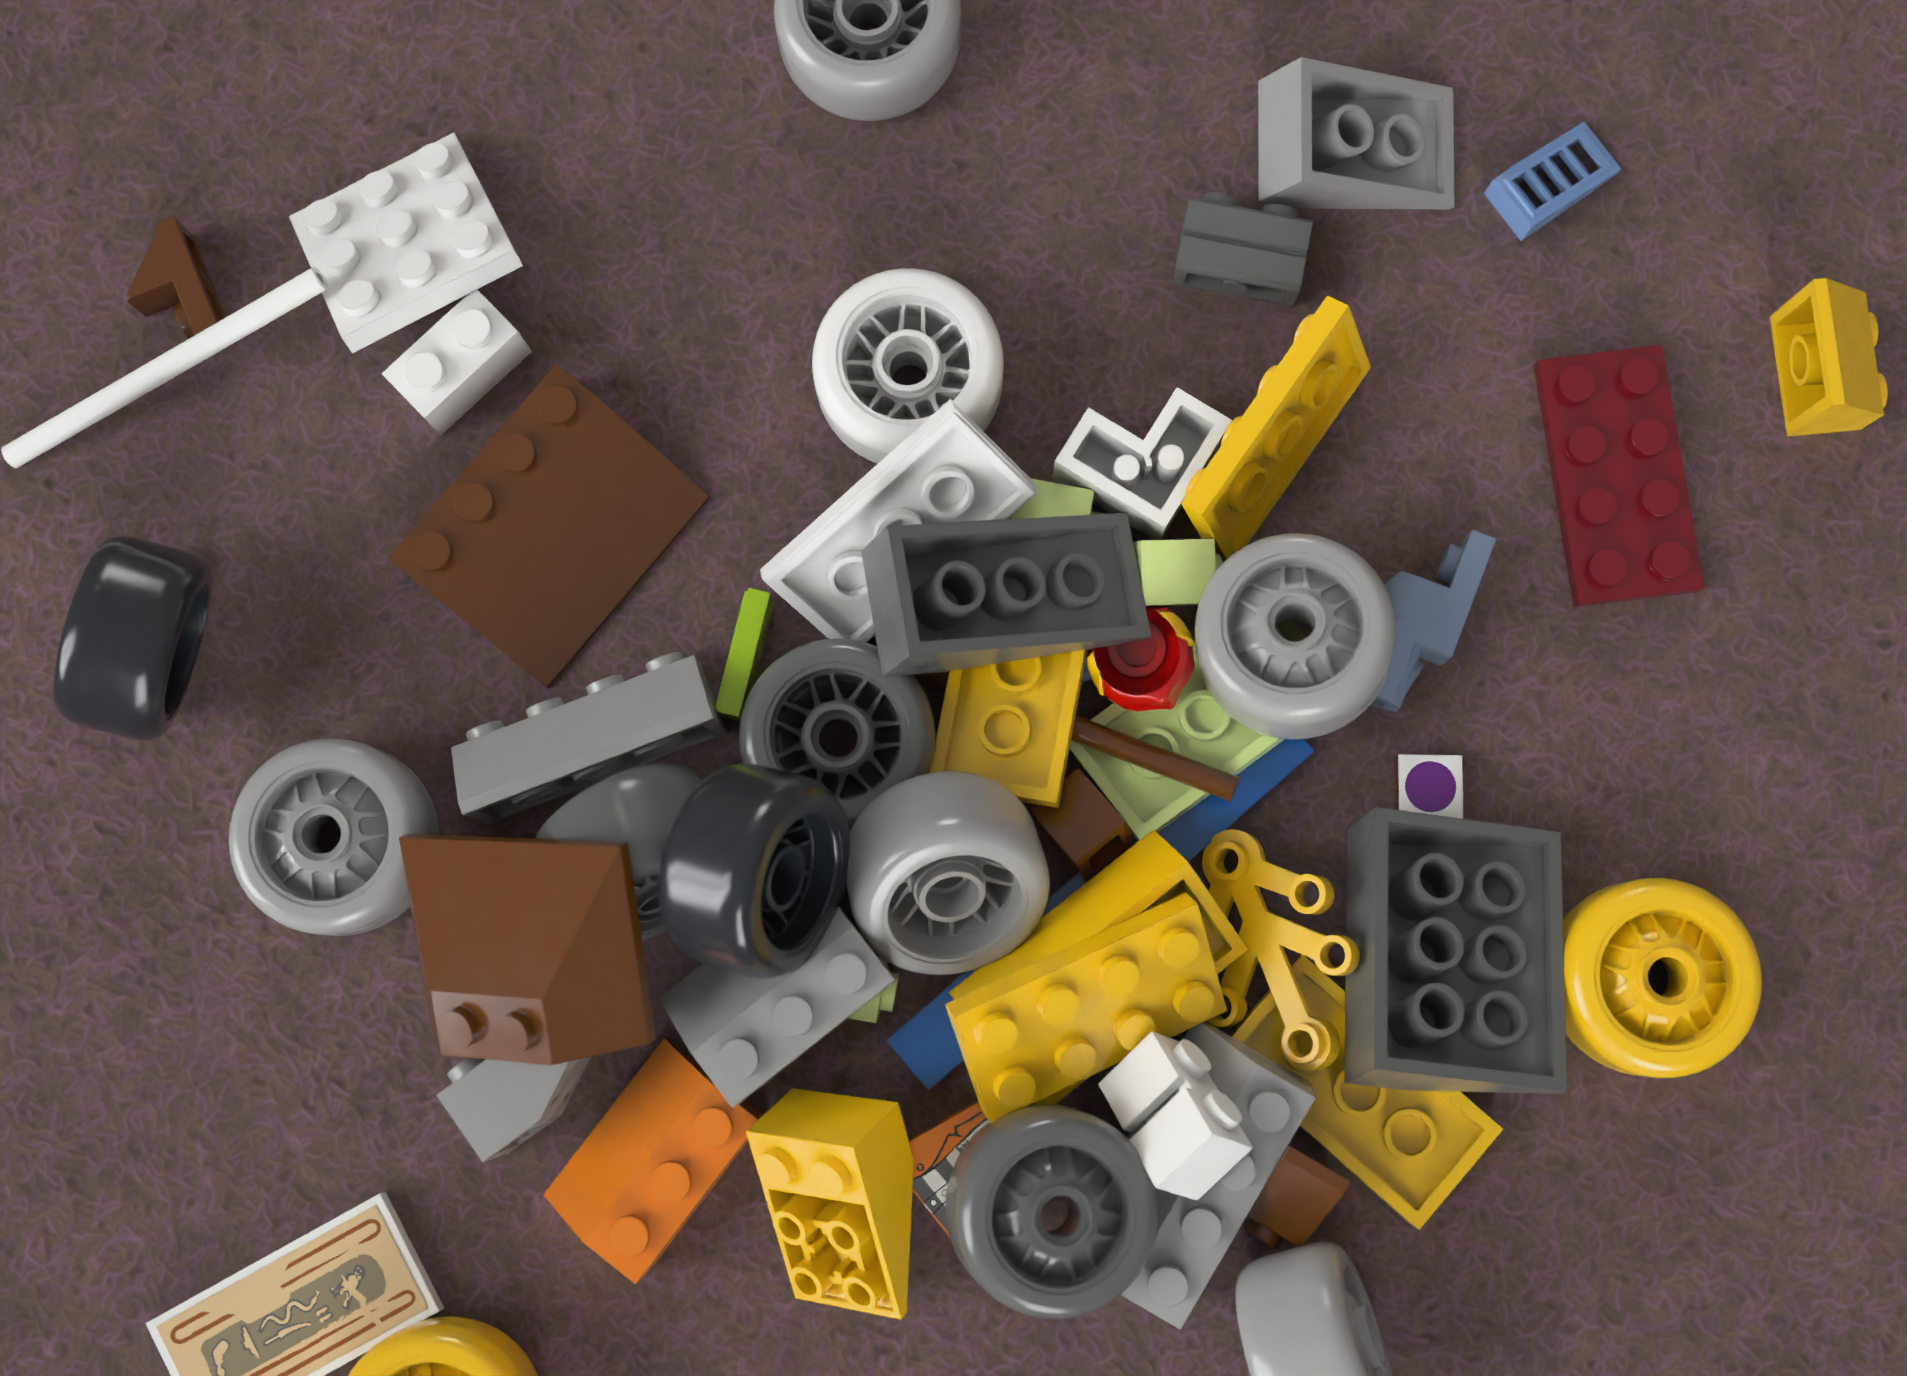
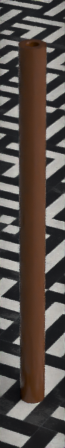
(1135, 751)

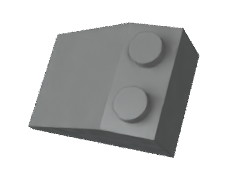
(1354, 139)

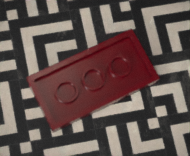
(1618, 476)

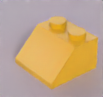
(1827, 360)

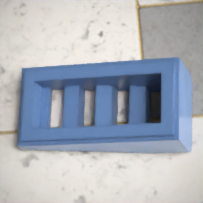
(1516, 206)

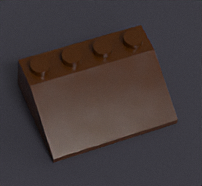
(550, 526)

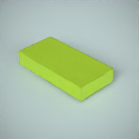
(745, 653)

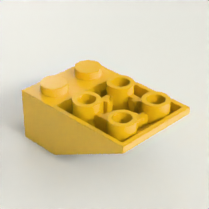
(839, 1197)

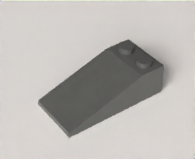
(1002, 591)

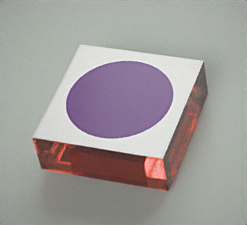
(1429, 784)

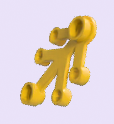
(1266, 937)

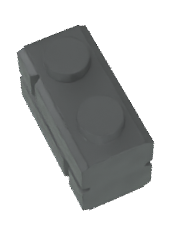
(1242, 249)

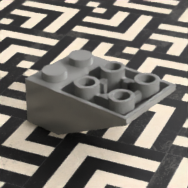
(507, 1101)

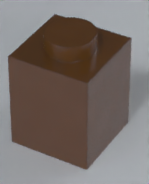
(1084, 827)

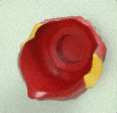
(1147, 671)

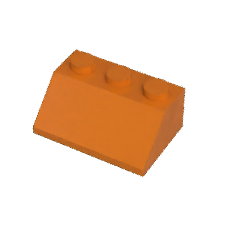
(650, 1161)

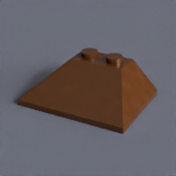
(528, 946)

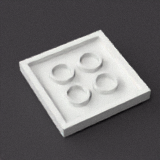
(404, 242)

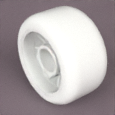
(895, 323)

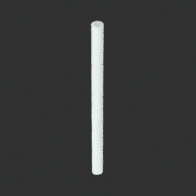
(165, 367)

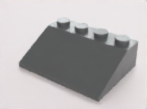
(1454, 955)

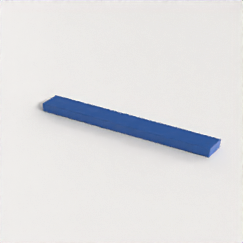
(928, 1039)

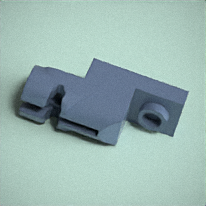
(1431, 614)

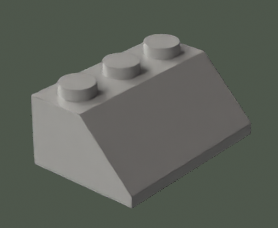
(755, 1027)

